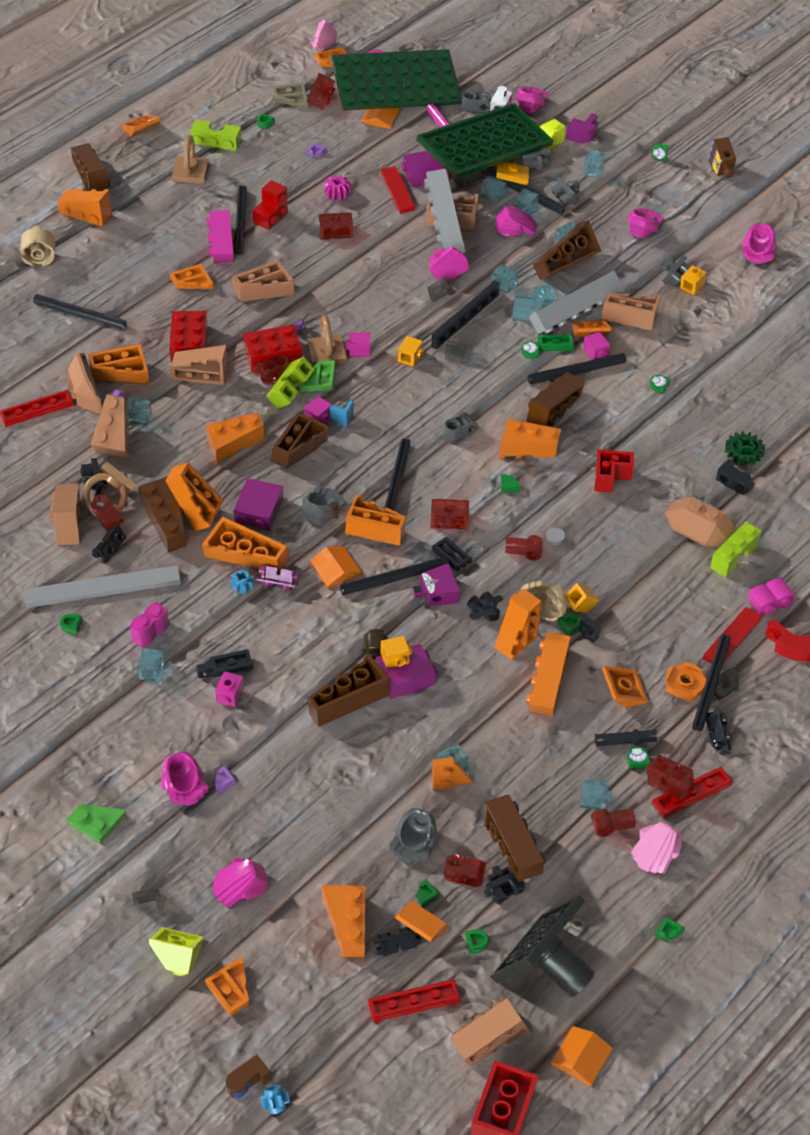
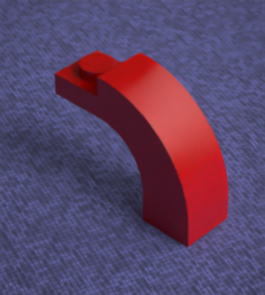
(787, 643)

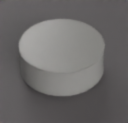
(555, 536)

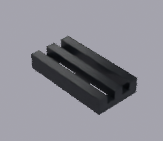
(454, 561)

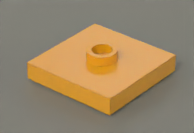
(513, 172)

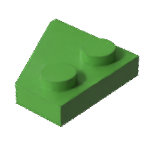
(321, 379)
(96, 821)

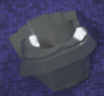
(322, 505)
(414, 836)

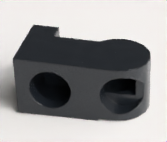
(733, 478)

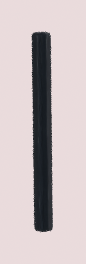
(542, 199)
(240, 220)
(80, 311)
(577, 368)
(397, 474)
(391, 576)
(711, 683)

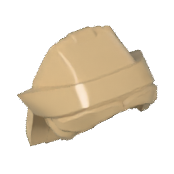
(552, 598)

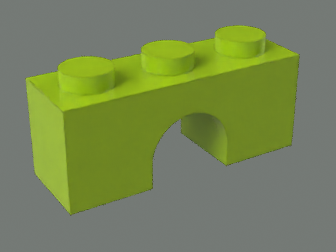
(227, 138)
(285, 388)
(729, 553)

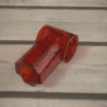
(530, 547)
(607, 822)

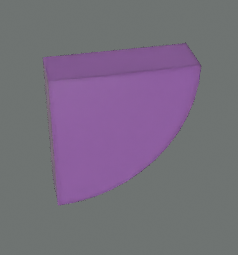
(316, 150)
(224, 780)

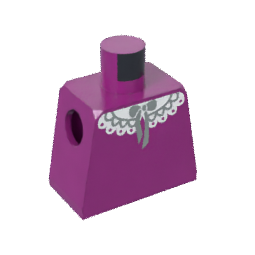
(438, 587)

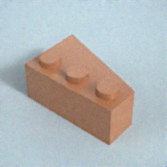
(465, 209)
(631, 311)
(201, 365)
(65, 513)

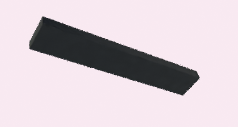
(463, 316)

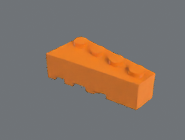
(549, 674)

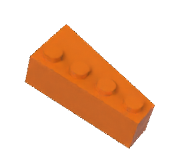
(243, 546)

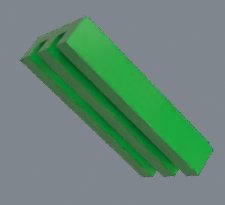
(556, 342)

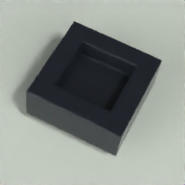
(589, 628)

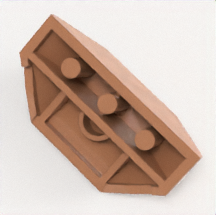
(83, 384)
(700, 521)

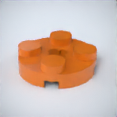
(685, 690)

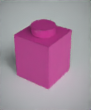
(358, 344)
(596, 346)

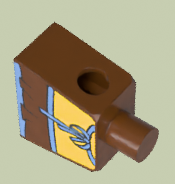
(722, 157)

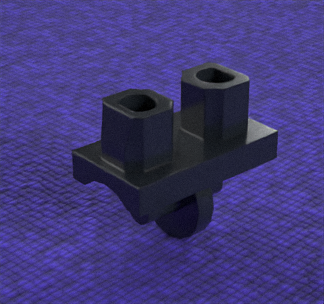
(91, 470)
(485, 606)
(501, 880)

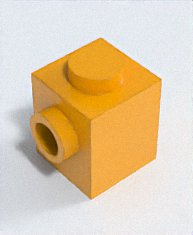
(693, 280)
(410, 351)
(581, 598)
(395, 651)

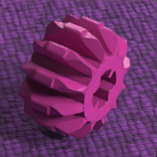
(337, 187)

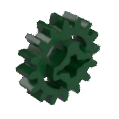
(744, 448)

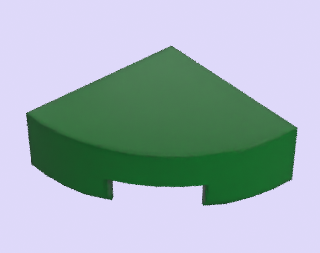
(509, 484)
(426, 894)
(669, 930)

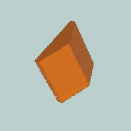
(380, 117)
(141, 124)
(586, 328)
(334, 565)
(625, 686)
(422, 921)
(582, 1055)

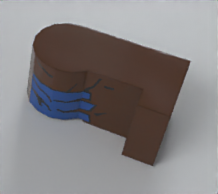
(247, 1076)

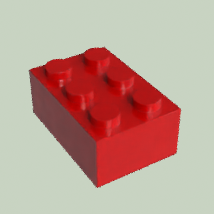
(188, 331)
(270, 343)
(504, 1101)

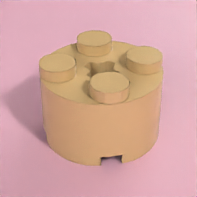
(37, 246)

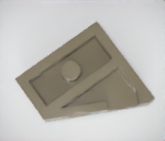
(291, 94)

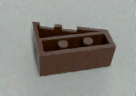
(298, 440)

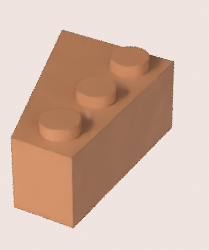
(263, 282)
(111, 432)
(489, 1031)

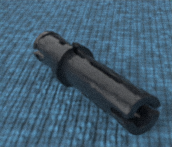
(626, 737)

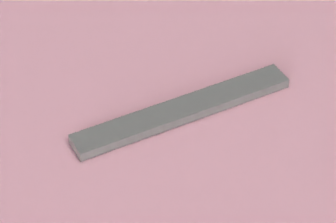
(101, 586)

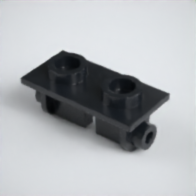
(111, 542)
(721, 736)
(388, 942)

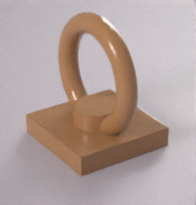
(188, 167)
(328, 346)
(115, 479)

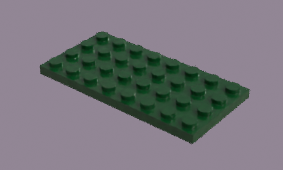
(396, 79)
(484, 140)

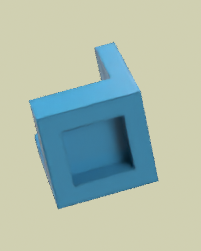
(341, 415)

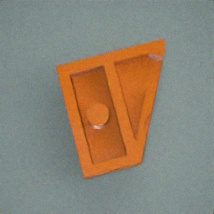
(324, 57)
(192, 278)
(448, 773)
(230, 987)

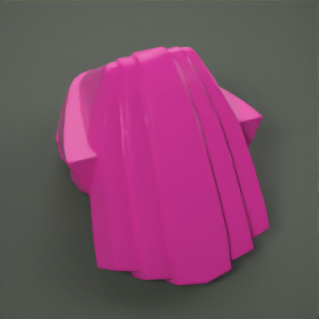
(530, 99)
(514, 222)
(643, 222)
(759, 243)
(448, 263)
(183, 779)
(240, 881)

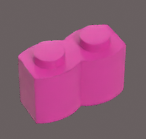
(771, 596)
(149, 624)

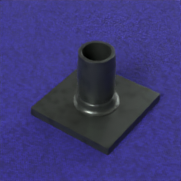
(551, 953)

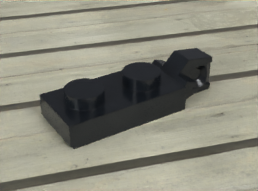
(229, 662)

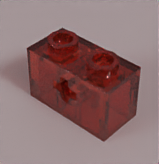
(321, 91)
(335, 226)
(449, 514)
(670, 777)

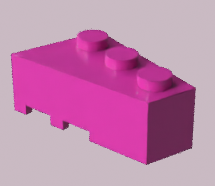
(220, 236)

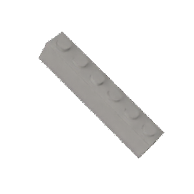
(443, 210)
(575, 302)

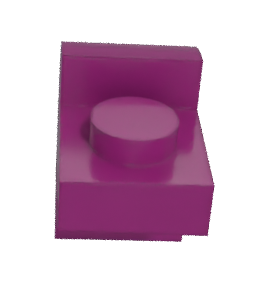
(582, 131)

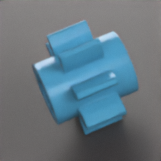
(242, 581)
(275, 1099)

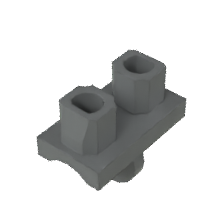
(537, 159)
(569, 191)
(672, 268)

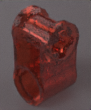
(272, 368)
(108, 514)
(466, 870)

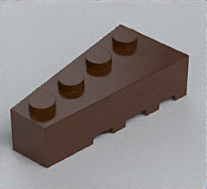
(90, 167)
(569, 250)
(555, 400)
(163, 513)
(349, 692)
(513, 837)

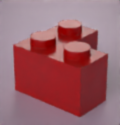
(273, 205)
(612, 466)

